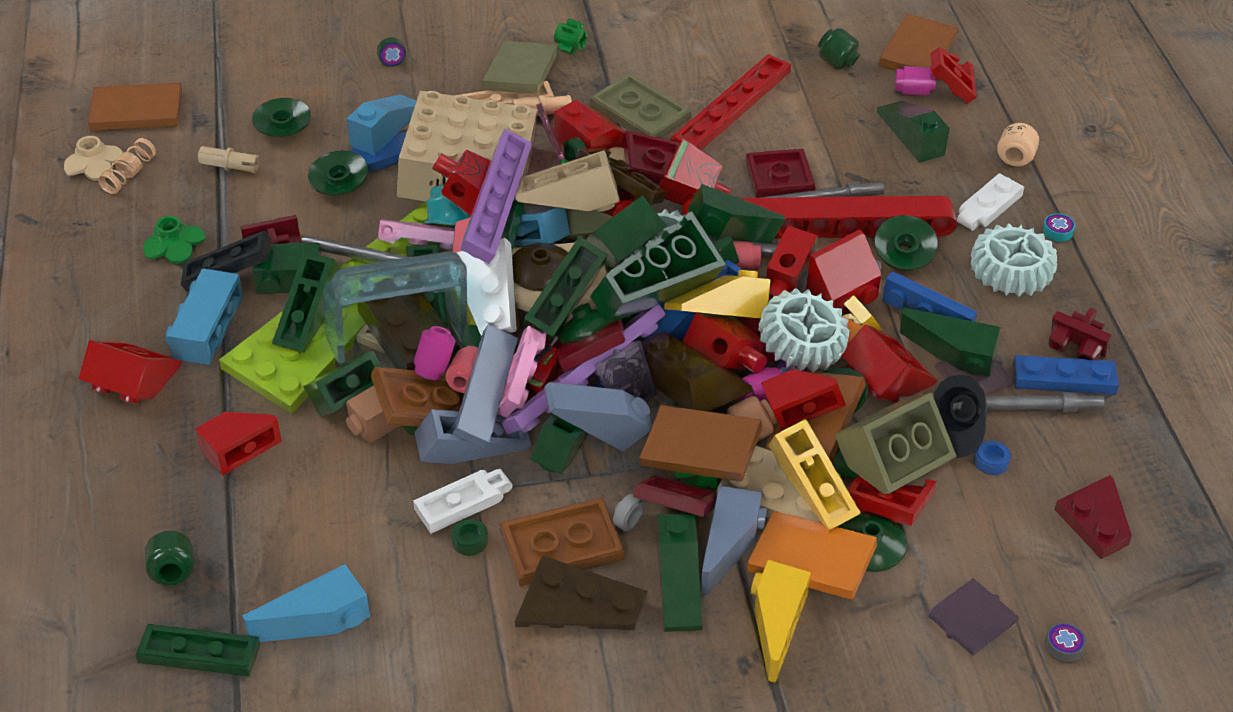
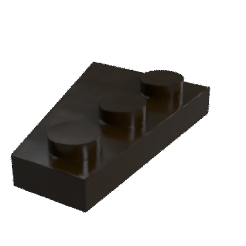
(632, 182)
(578, 597)

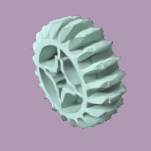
(1013, 260)
(804, 330)

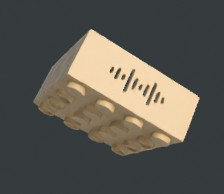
(450, 127)

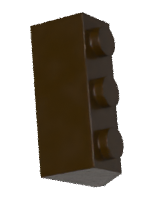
(399, 324)
(690, 376)

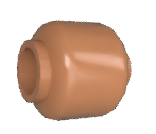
(754, 408)

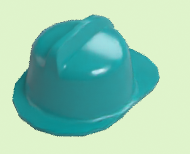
(442, 210)

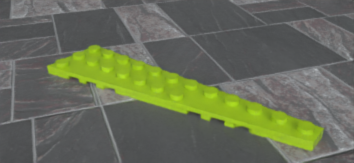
(283, 372)

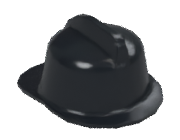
(963, 412)

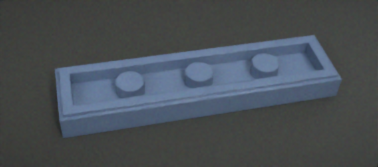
(485, 386)

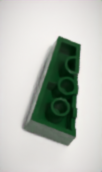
(660, 271)

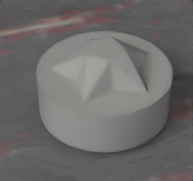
(628, 512)

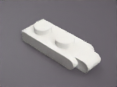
(989, 202)
(461, 499)

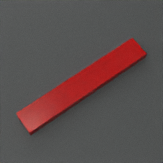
(733, 102)

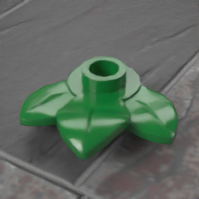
(172, 240)

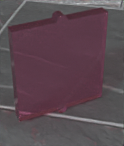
(551, 132)

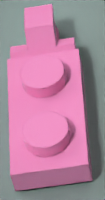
(416, 232)
(521, 370)

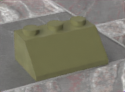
(897, 443)

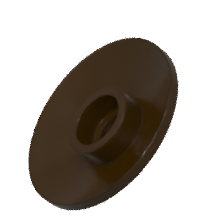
(536, 265)

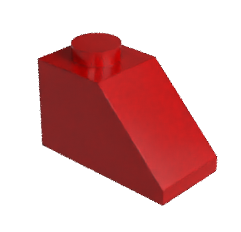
(801, 396)
(237, 438)

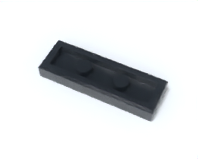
(229, 258)

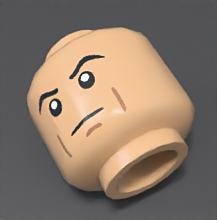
(1018, 144)

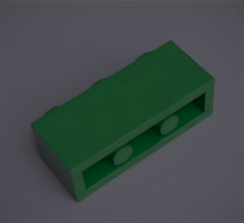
(565, 289)

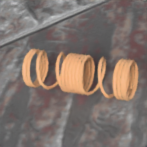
(124, 169)

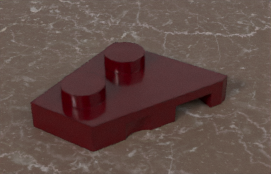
(1097, 516)

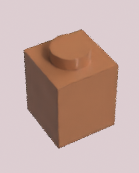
(367, 416)

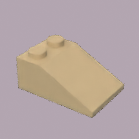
(575, 185)

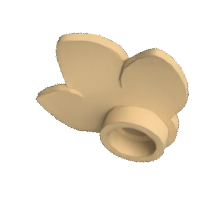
(91, 158)

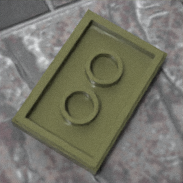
(520, 67)
(640, 107)

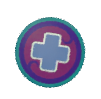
(1058, 227)

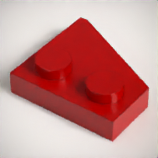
(957, 76)
(900, 505)

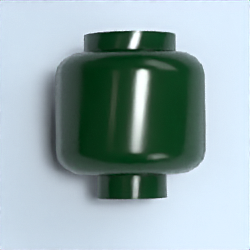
(839, 48)
(169, 558)

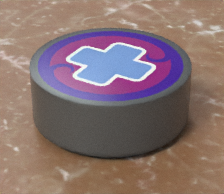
(1065, 642)

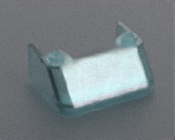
(392, 278)

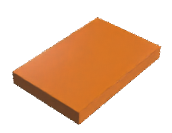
(833, 557)

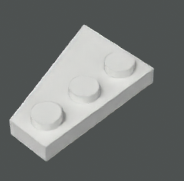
(492, 289)

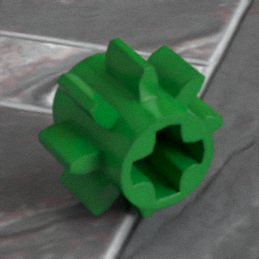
(570, 36)

